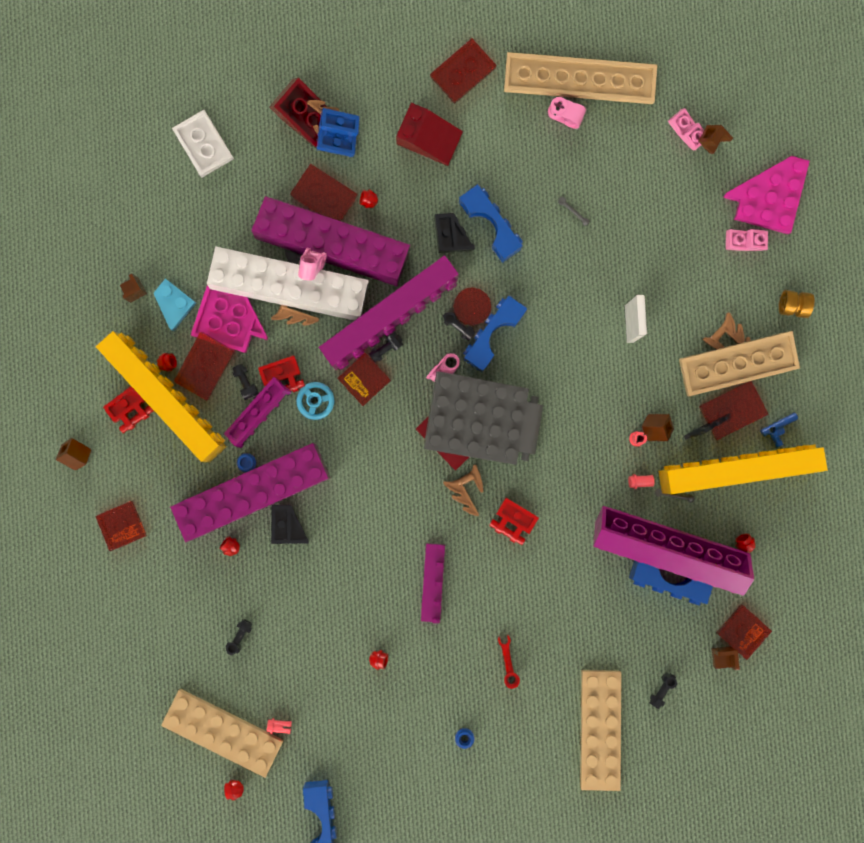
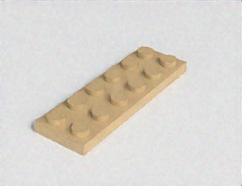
(739, 363)
(600, 730)
(222, 732)

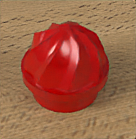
(368, 199)
(167, 362)
(745, 543)
(230, 546)
(379, 659)
(233, 789)

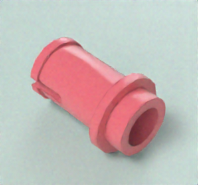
(633, 438)
(640, 481)
(277, 726)

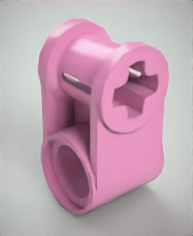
(568, 114)
(311, 264)
(441, 367)

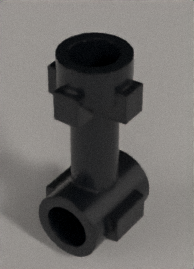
(450, 319)
(394, 342)
(249, 391)
(234, 646)
(669, 682)

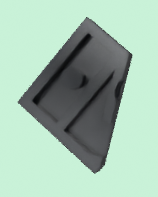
(450, 235)
(286, 526)

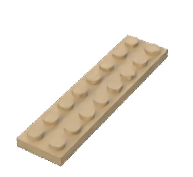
(580, 78)

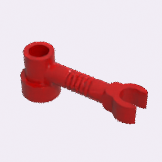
(508, 665)

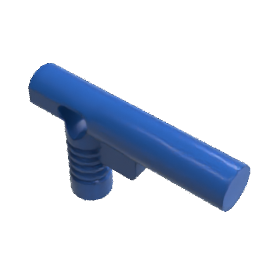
(778, 429)

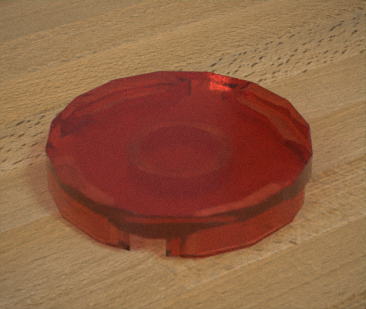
(472, 306)

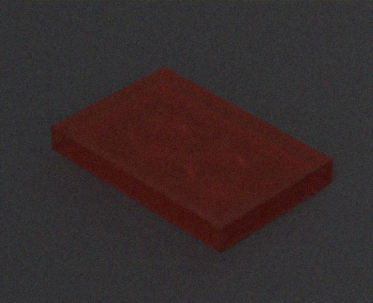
(463, 70)
(323, 194)
(204, 366)
(742, 404)

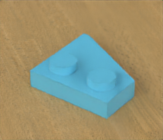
(173, 303)

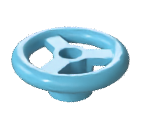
(310, 395)

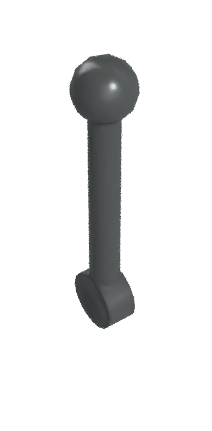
(562, 201)
(690, 498)

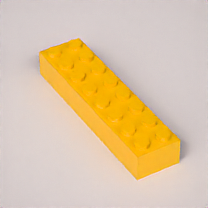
(161, 396)
(747, 469)

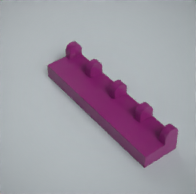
(256, 412)
(433, 583)

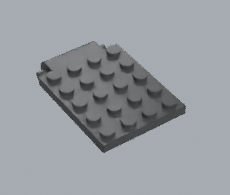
(482, 419)

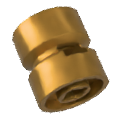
(800, 304)

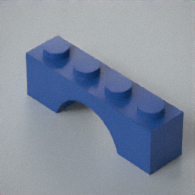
(477, 204)
(508, 315)
(689, 588)
(317, 799)

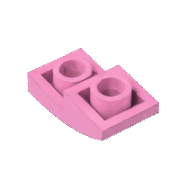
(686, 128)
(747, 240)

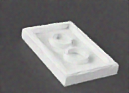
(202, 143)
(635, 319)

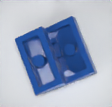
(338, 132)

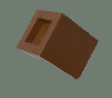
(713, 136)
(133, 289)
(658, 427)
(73, 454)
(725, 658)

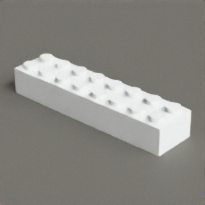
(280, 284)

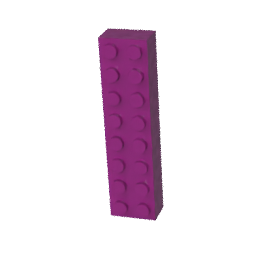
(344, 243)
(390, 313)
(250, 492)
(673, 550)

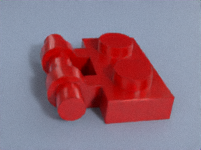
(282, 370)
(124, 404)
(517, 516)

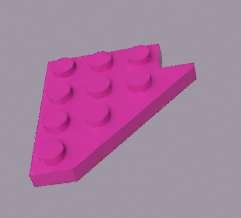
(772, 196)
(228, 320)

